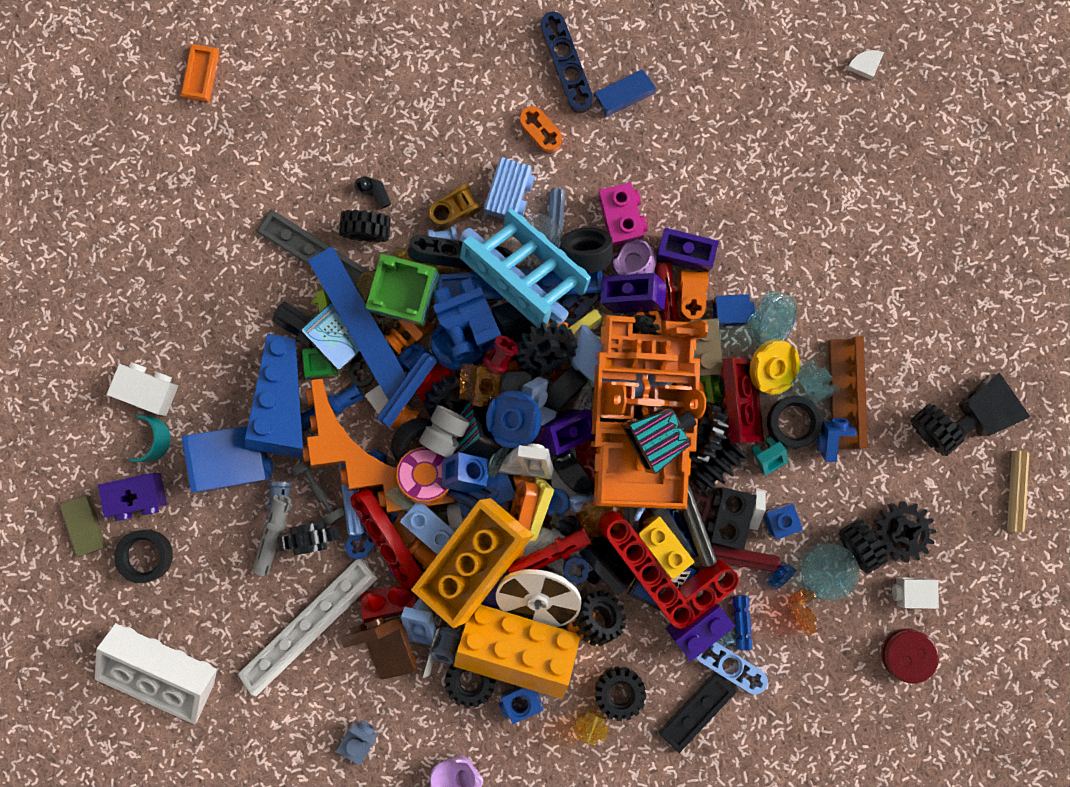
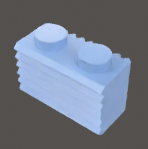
(509, 188)

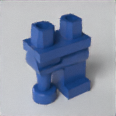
(466, 311)

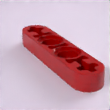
(385, 538)

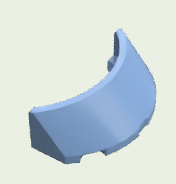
(585, 360)

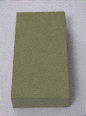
(83, 526)

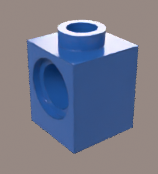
(733, 309)
(464, 472)
(782, 521)
(509, 711)

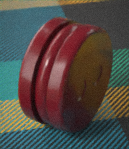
(910, 655)

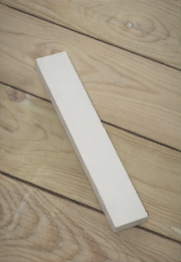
(307, 626)

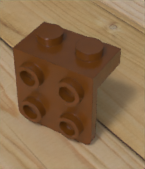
(386, 645)

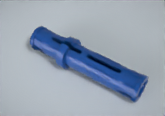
(337, 402)

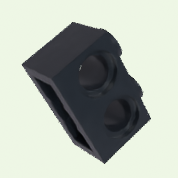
(739, 519)

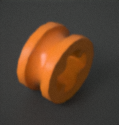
(396, 341)

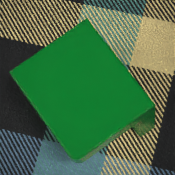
(316, 365)

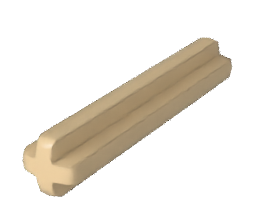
(1018, 491)

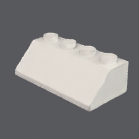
(154, 673)

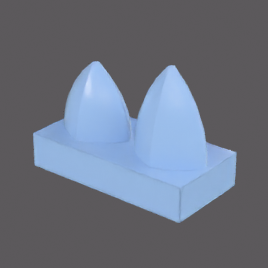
(419, 623)

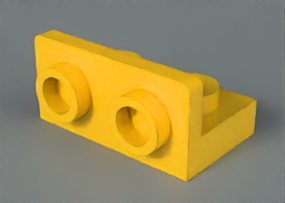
(665, 546)

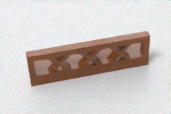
(845, 361)

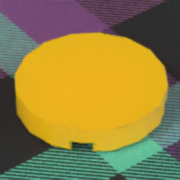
(774, 366)

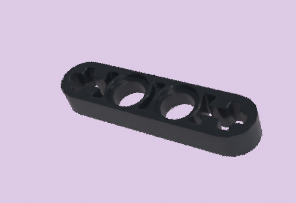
(422, 250)

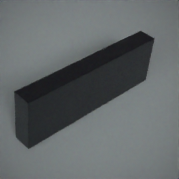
(697, 712)

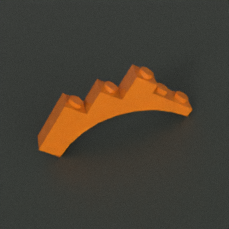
(336, 448)

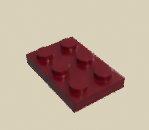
(741, 402)

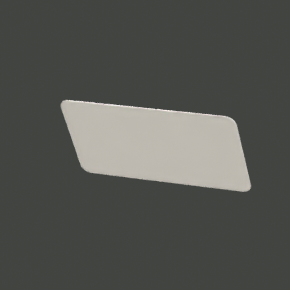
(430, 660)

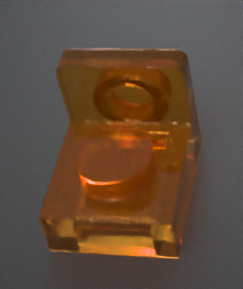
(589, 518)
(803, 616)

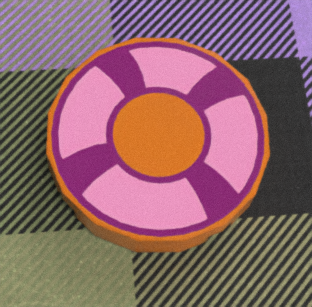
(421, 476)

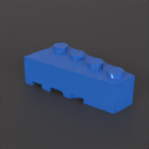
(275, 409)

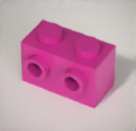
(622, 214)

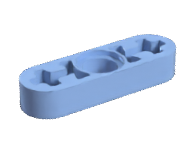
(751, 670)

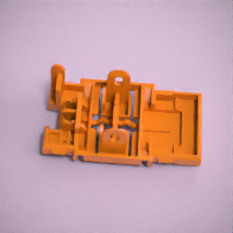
(670, 358)

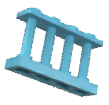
(518, 290)

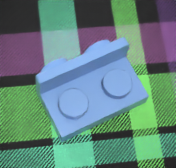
(428, 527)

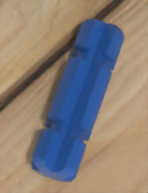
(742, 622)

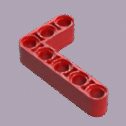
(656, 578)

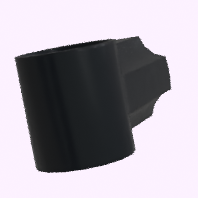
(292, 320)

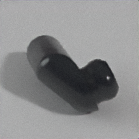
(373, 188)

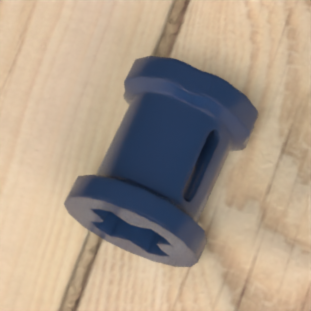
(573, 577)

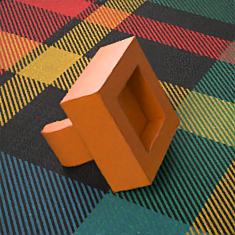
(416, 332)

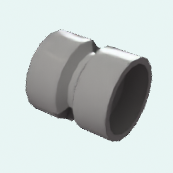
(444, 431)

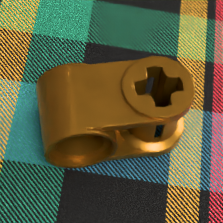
(455, 206)

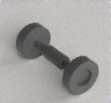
(319, 492)

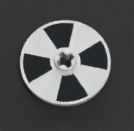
(539, 597)

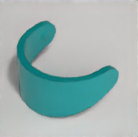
(161, 440)

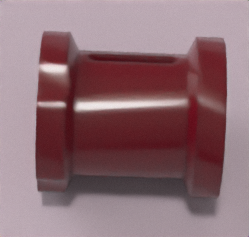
(500, 355)

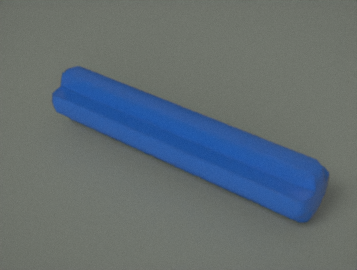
(406, 389)

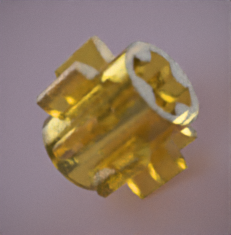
(591, 728)

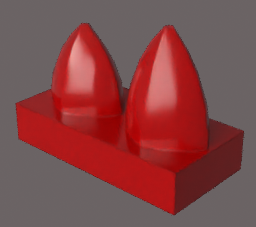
(386, 602)

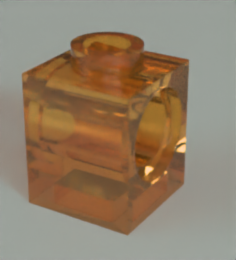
(474, 375)

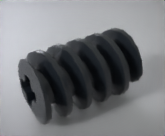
(717, 466)

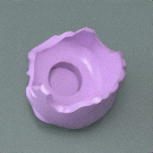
(635, 258)
(455, 772)

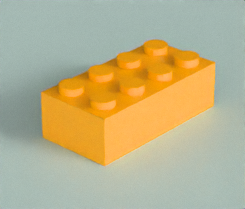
(472, 562)
(518, 651)

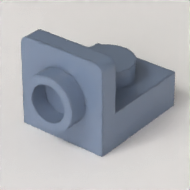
(537, 390)
(357, 741)

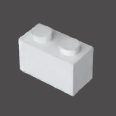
(142, 389)

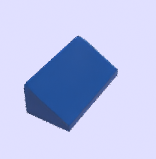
(625, 92)

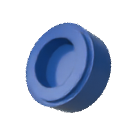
(559, 502)

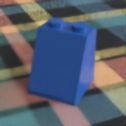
(220, 460)

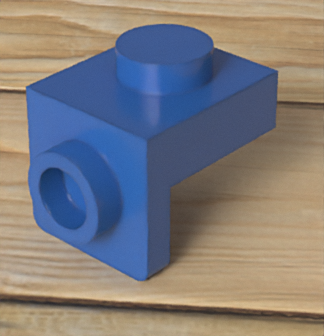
(828, 441)

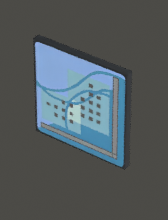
(331, 337)

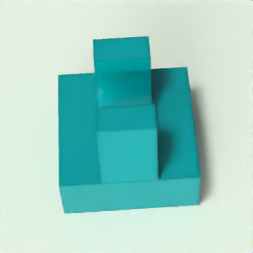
(771, 458)

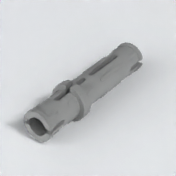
(274, 525)

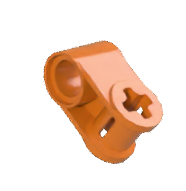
(692, 290)

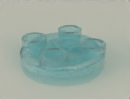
(773, 317)
(830, 571)

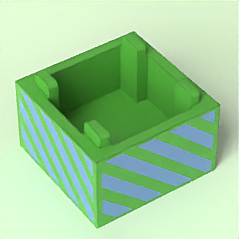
(402, 290)

